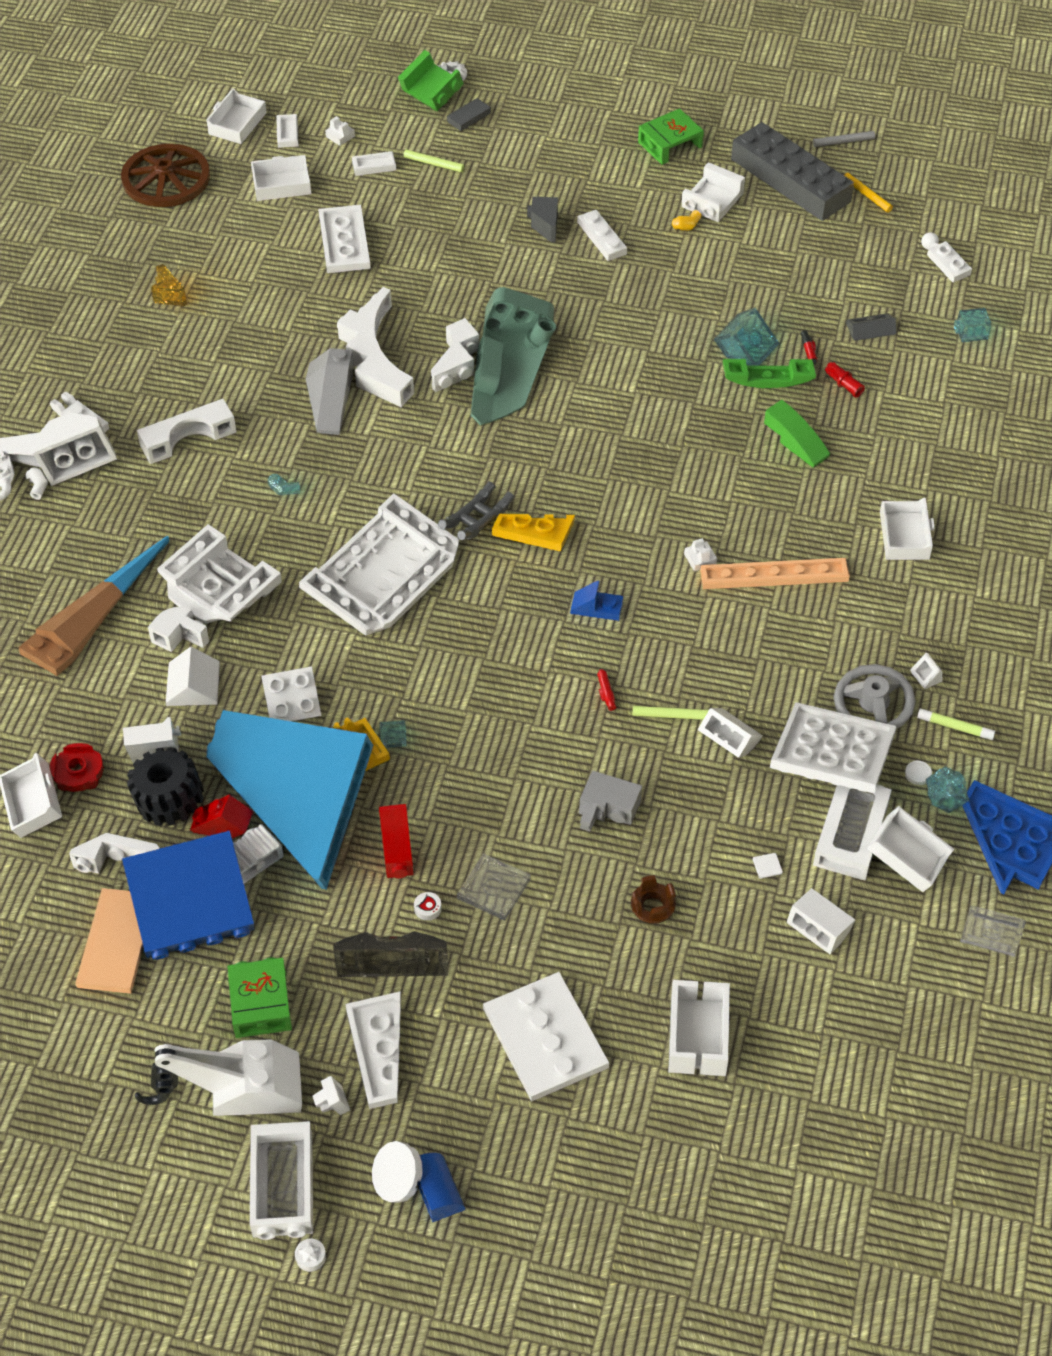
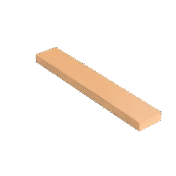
(774, 573)

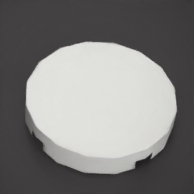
(396, 1172)

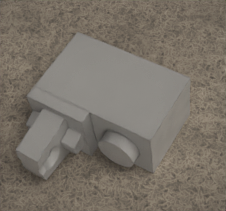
(608, 798)

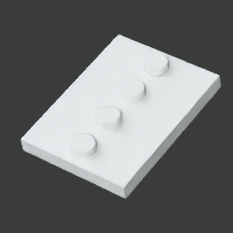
(545, 1036)

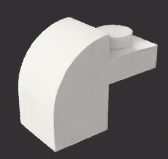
(177, 624)

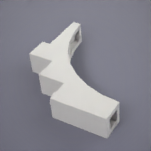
(373, 369)

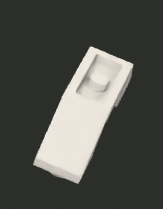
(92, 854)

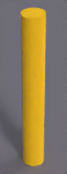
(870, 194)

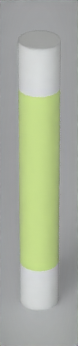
(956, 724)

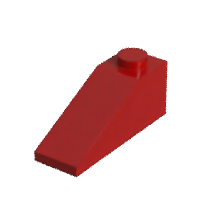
(396, 841)

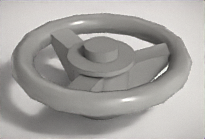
(874, 692)

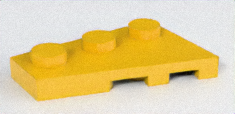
(541, 532)

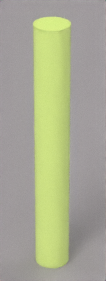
(433, 160)
(663, 712)

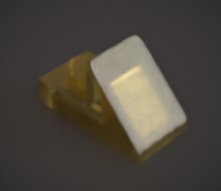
(168, 288)

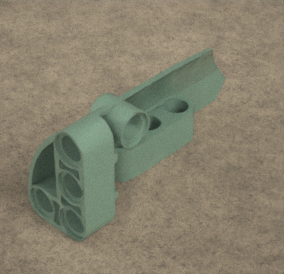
(509, 353)

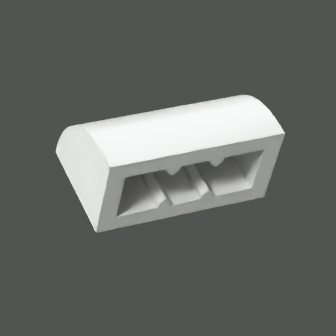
(729, 732)
(820, 920)

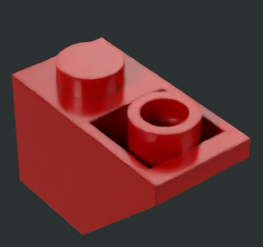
(222, 816)

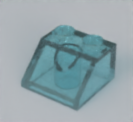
(747, 338)

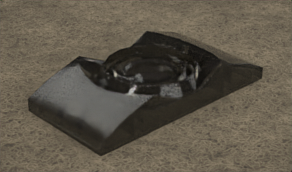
(391, 956)

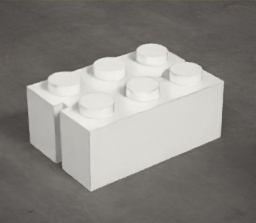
(699, 1028)

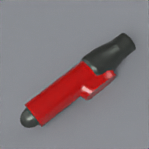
(809, 346)

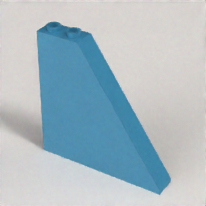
(294, 780)

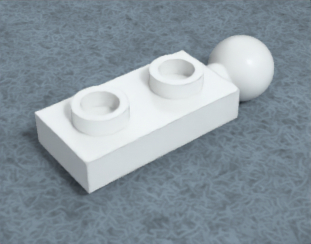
(945, 258)

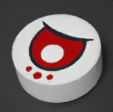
(427, 906)

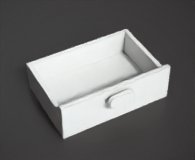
(235, 117)
(281, 177)
(906, 530)
(147, 738)
(30, 796)
(910, 848)

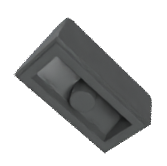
(871, 326)

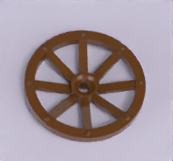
(165, 171)

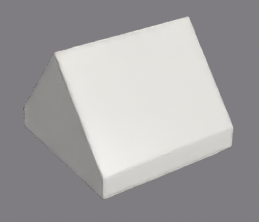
(927, 671)

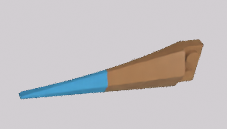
(66, 634)

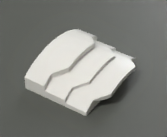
(215, 579)

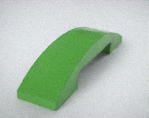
(795, 373)

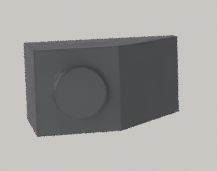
(544, 216)

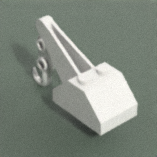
(62, 450)

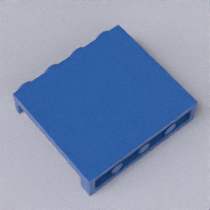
(188, 895)

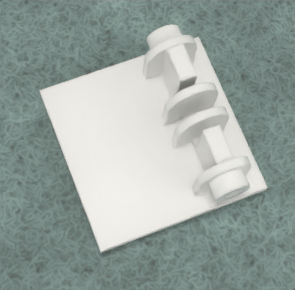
(291, 695)

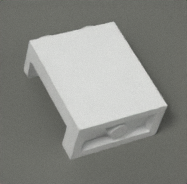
(714, 192)

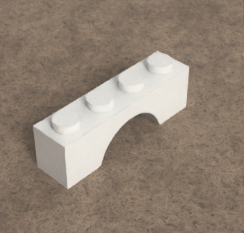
(209, 420)

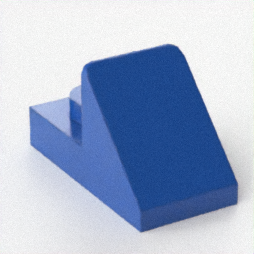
(592, 603)

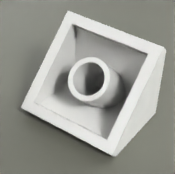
(192, 679)

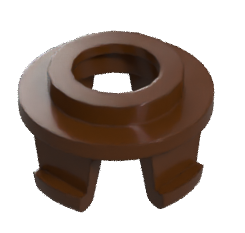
(651, 889)

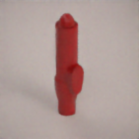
(606, 691)

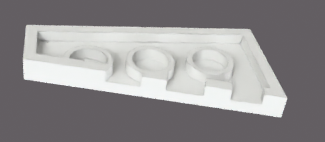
(377, 1043)

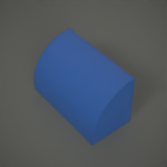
(438, 1188)

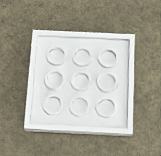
(833, 747)

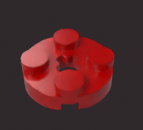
(78, 780)

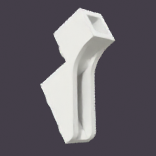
(457, 360)

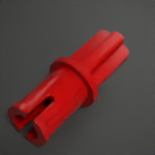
(844, 379)

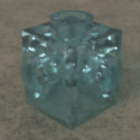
(947, 789)

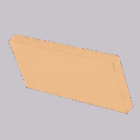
(112, 945)

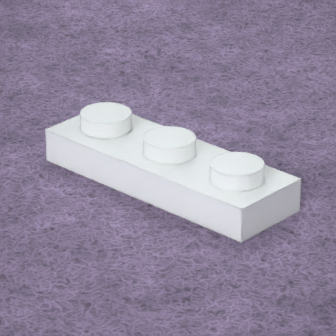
(602, 235)

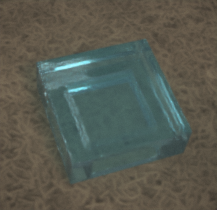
(393, 734)

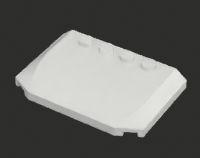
(383, 567)

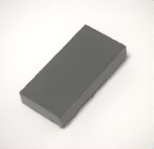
(468, 114)

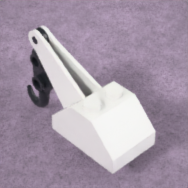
(243, 1077)

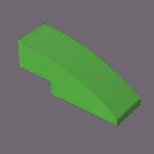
(796, 433)

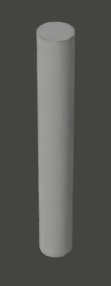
(843, 138)

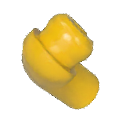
(686, 223)

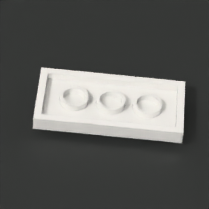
(344, 239)

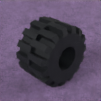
(165, 786)

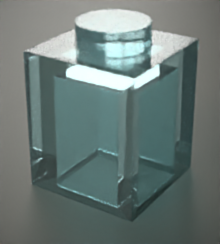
(972, 325)

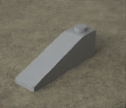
(328, 388)

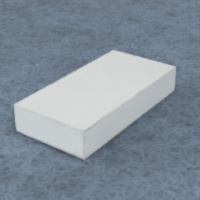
(287, 130)
(373, 163)

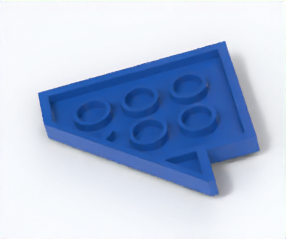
(1011, 836)

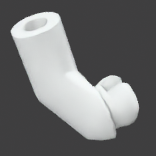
(40, 482)

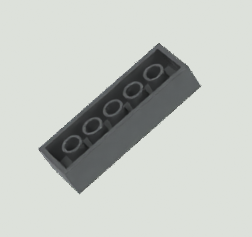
(792, 171)

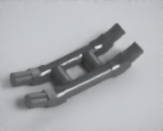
(477, 504)

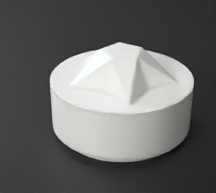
(310, 1255)

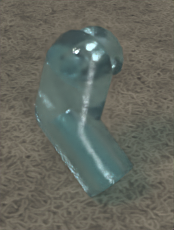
(281, 487)

